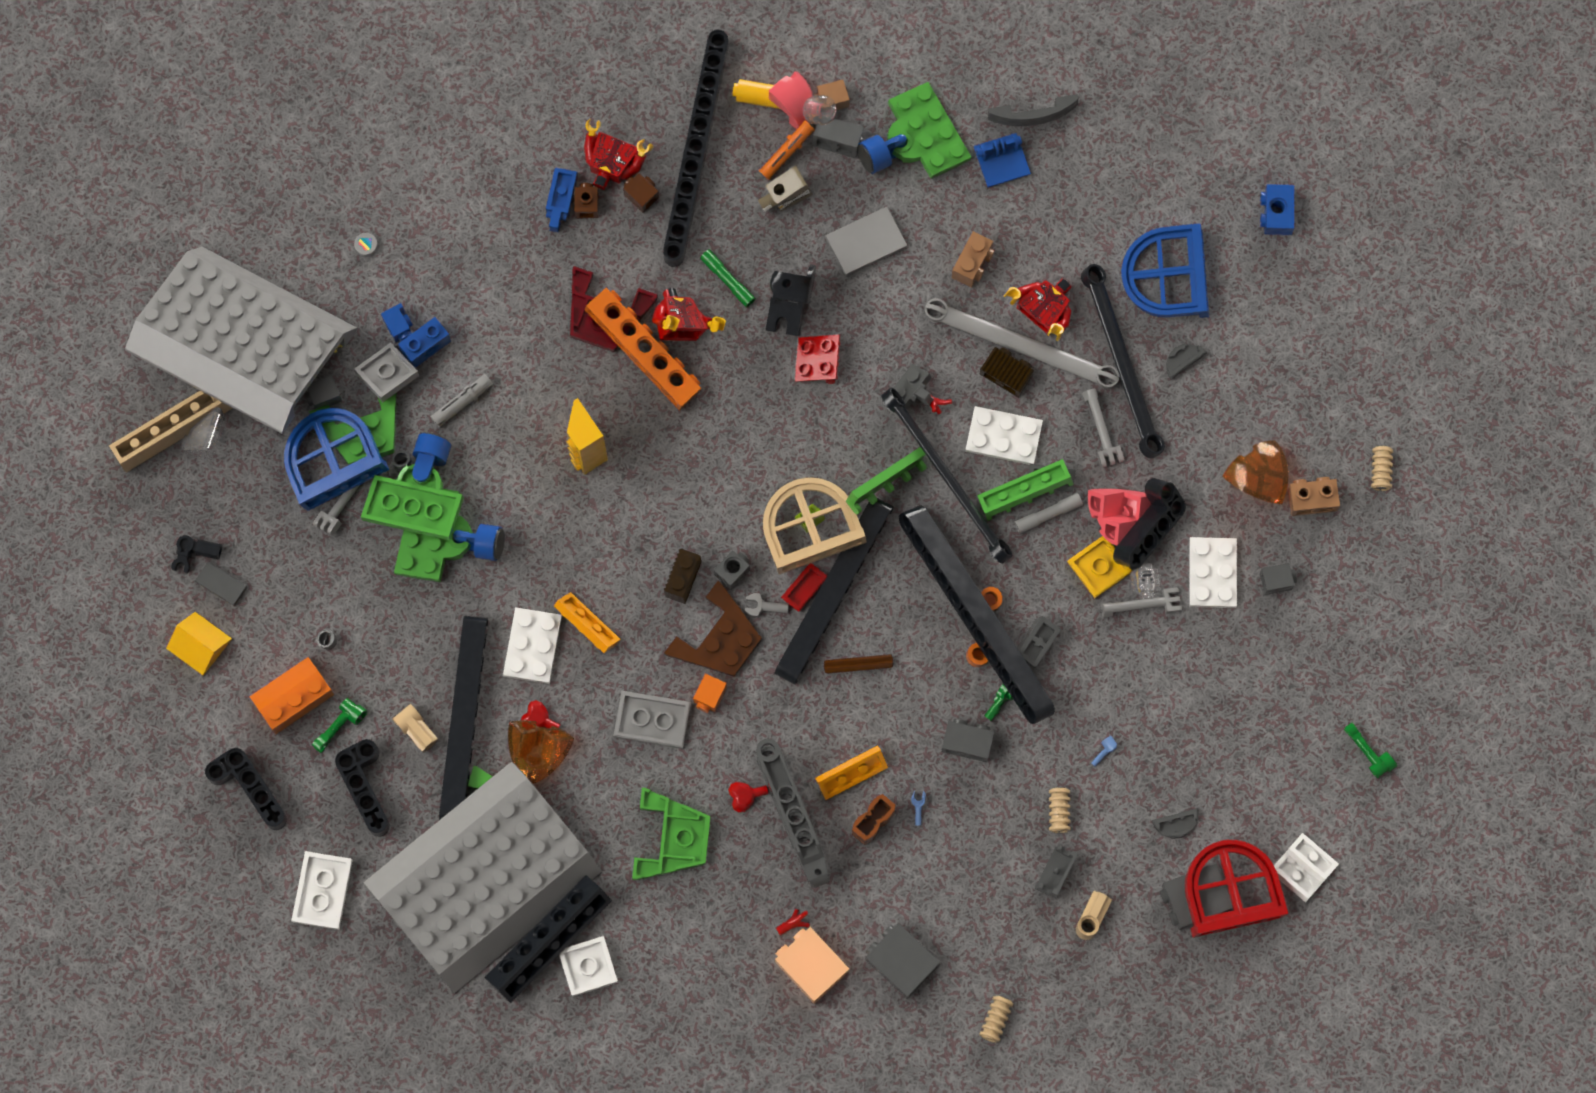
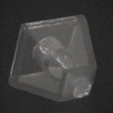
(205, 436)

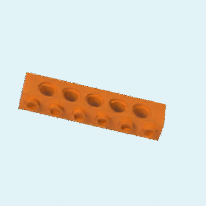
(677, 395)

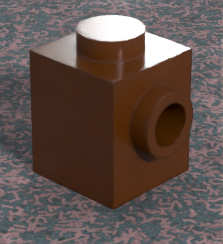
(641, 191)

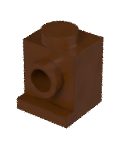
(588, 208)

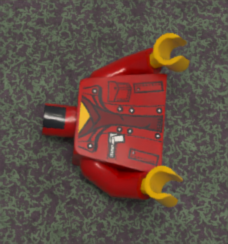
(612, 157)
(1044, 305)
(681, 320)

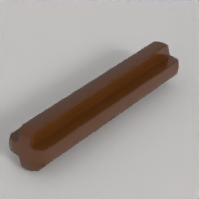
(858, 664)

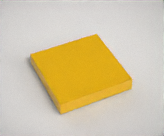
(1097, 567)

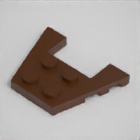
(727, 643)

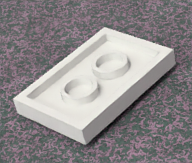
(1003, 435)
(1213, 572)
(532, 645)
(322, 890)

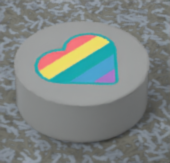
(365, 244)

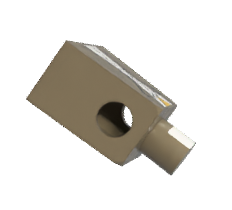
(793, 189)

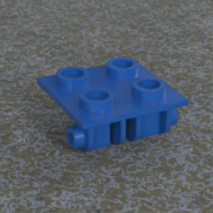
(1002, 160)

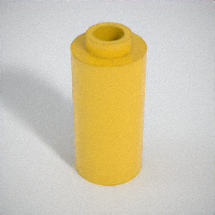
(753, 93)

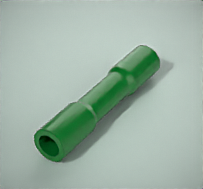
(731, 282)

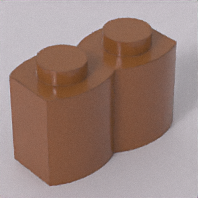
(868, 824)

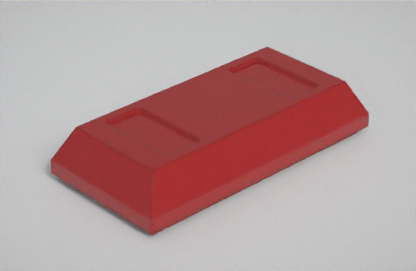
(804, 587)

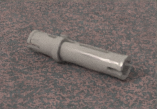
(458, 403)

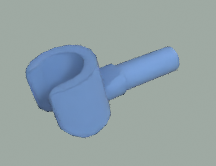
(1109, 745)
(918, 807)

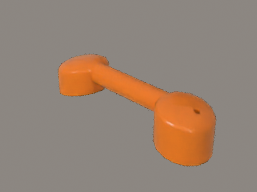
(974, 654)

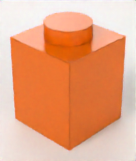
(709, 693)

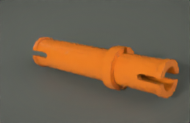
(804, 129)

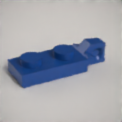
(560, 197)

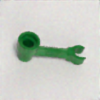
(350, 712)
(1379, 764)

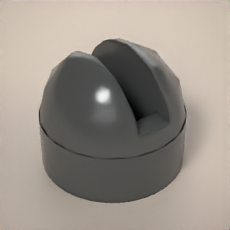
(399, 458)
(323, 637)

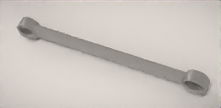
(1021, 344)

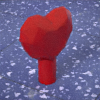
(539, 713)
(744, 795)

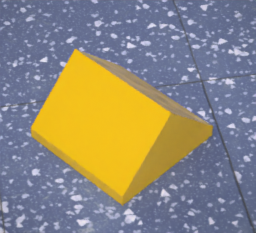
(197, 642)

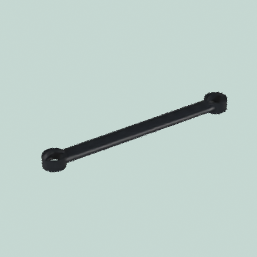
(1122, 361)
(998, 548)

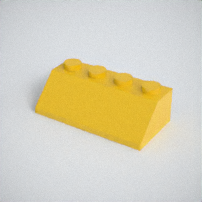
(584, 440)

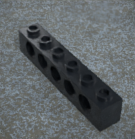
(548, 939)

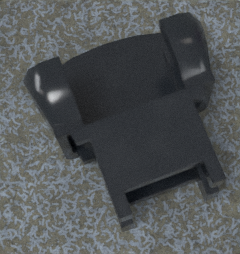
(799, 291)

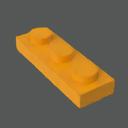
(587, 622)
(851, 772)

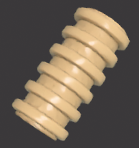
(1382, 466)
(1059, 810)
(996, 1019)

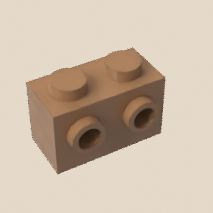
(972, 259)
(1314, 496)

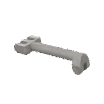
(1091, 396)
(328, 521)
(1166, 601)

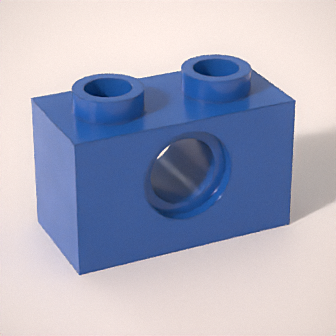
(1282, 197)
(424, 342)

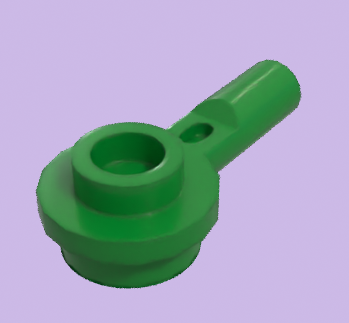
(1002, 696)

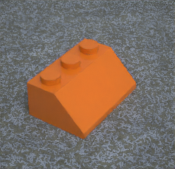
(291, 695)

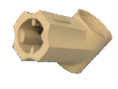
(412, 724)
(1093, 914)

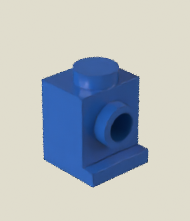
(397, 324)

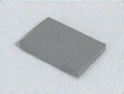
(866, 241)
(652, 719)

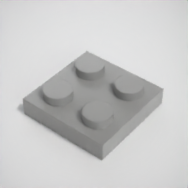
(386, 372)

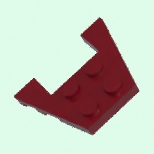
(584, 327)

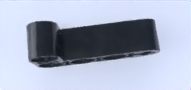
(1164, 512)
(253, 790)
(365, 791)

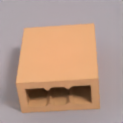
(811, 964)

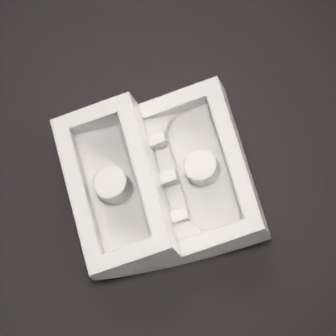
(1309, 860)

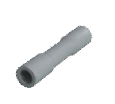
(1062, 507)

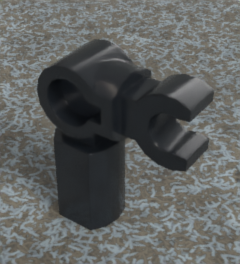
(186, 547)

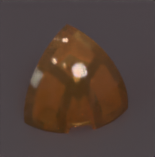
(1261, 472)
(537, 749)

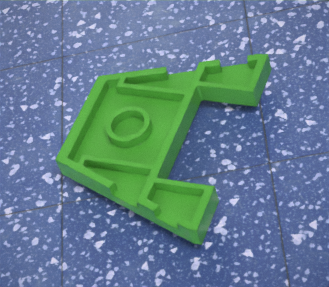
(380, 424)
(682, 841)

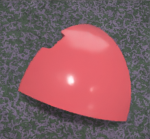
(790, 97)
(1116, 511)

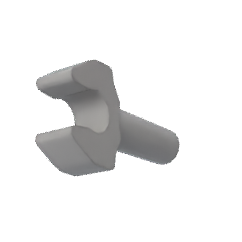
(764, 606)

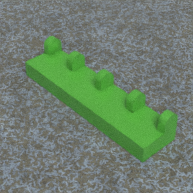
(885, 478)
(1025, 488)

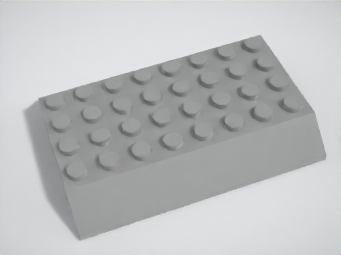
(236, 337)
(482, 876)

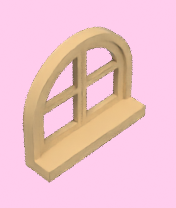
(819, 549)

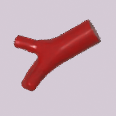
(934, 404)
(793, 922)

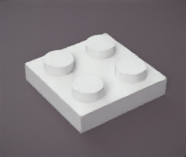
(588, 966)

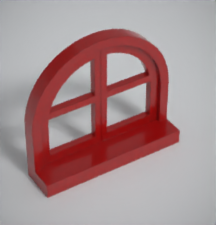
(1239, 916)

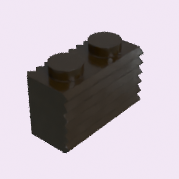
(1007, 371)
(682, 576)

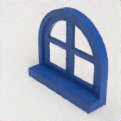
(1196, 269)
(341, 479)

